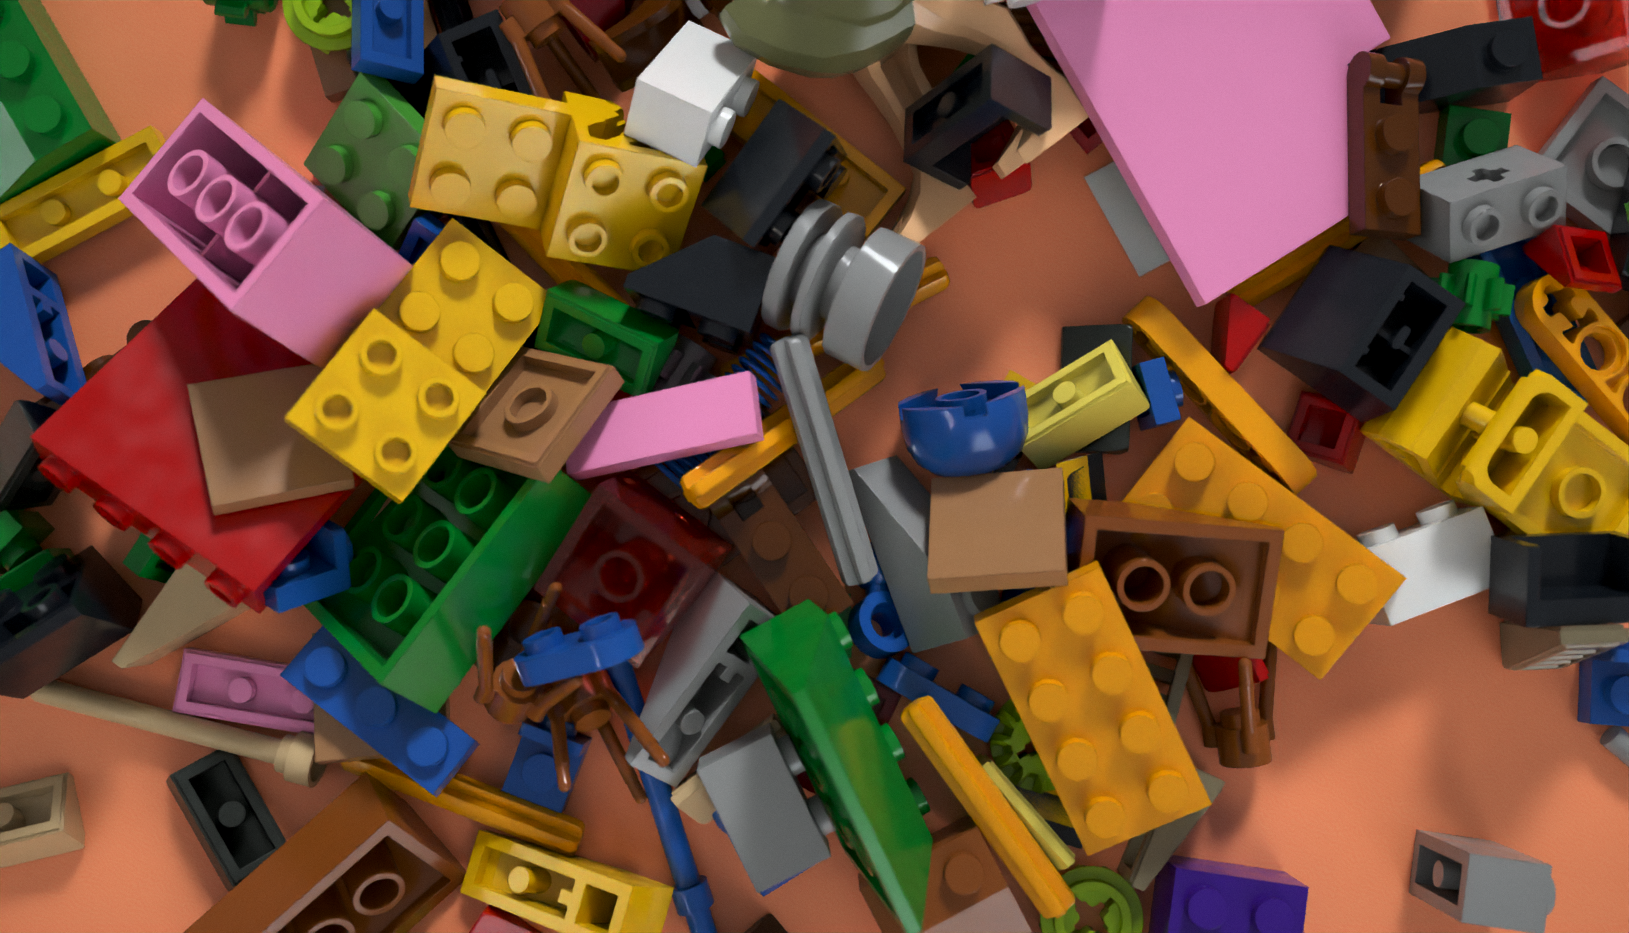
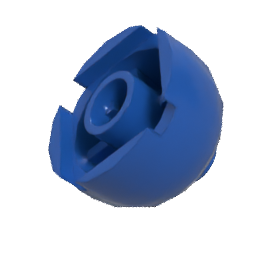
(967, 428)

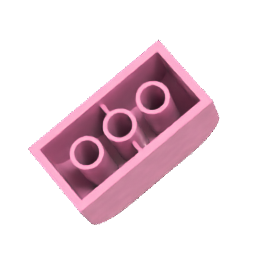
(263, 236)

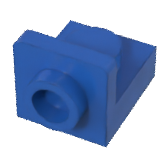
(315, 571)
(1605, 688)
(533, 767)

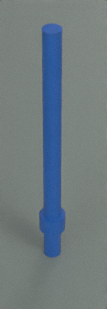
(691, 891)

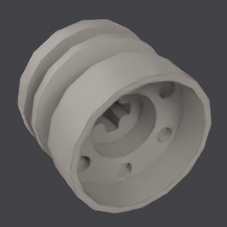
(842, 284)

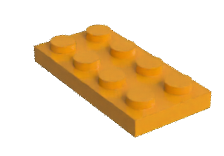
(1325, 577)
(1092, 709)

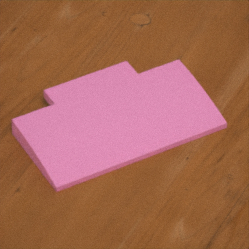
(1219, 118)

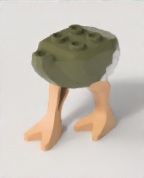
(880, 49)

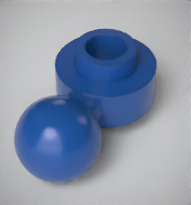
(878, 607)

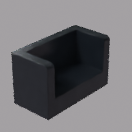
(970, 105)
(1560, 578)

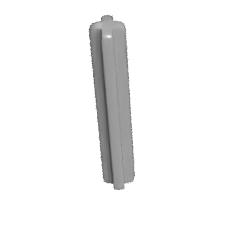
(824, 459)

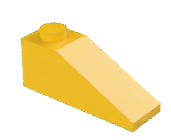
(562, 889)

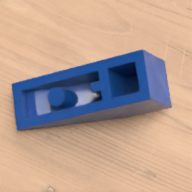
(36, 328)

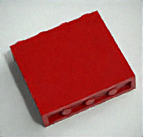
(138, 453)

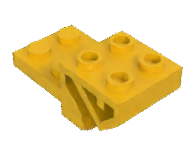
(553, 171)
(420, 362)
(1507, 446)

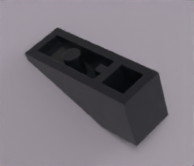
(1473, 63)

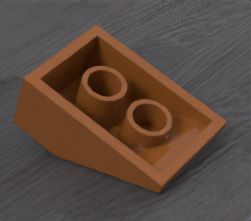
(1181, 575)
(962, 890)

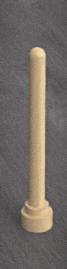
(291, 755)

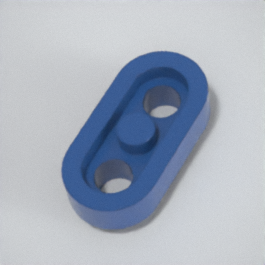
(597, 646)
(964, 709)

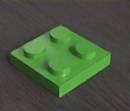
(371, 156)

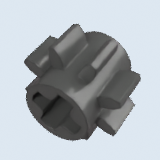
(685, 365)

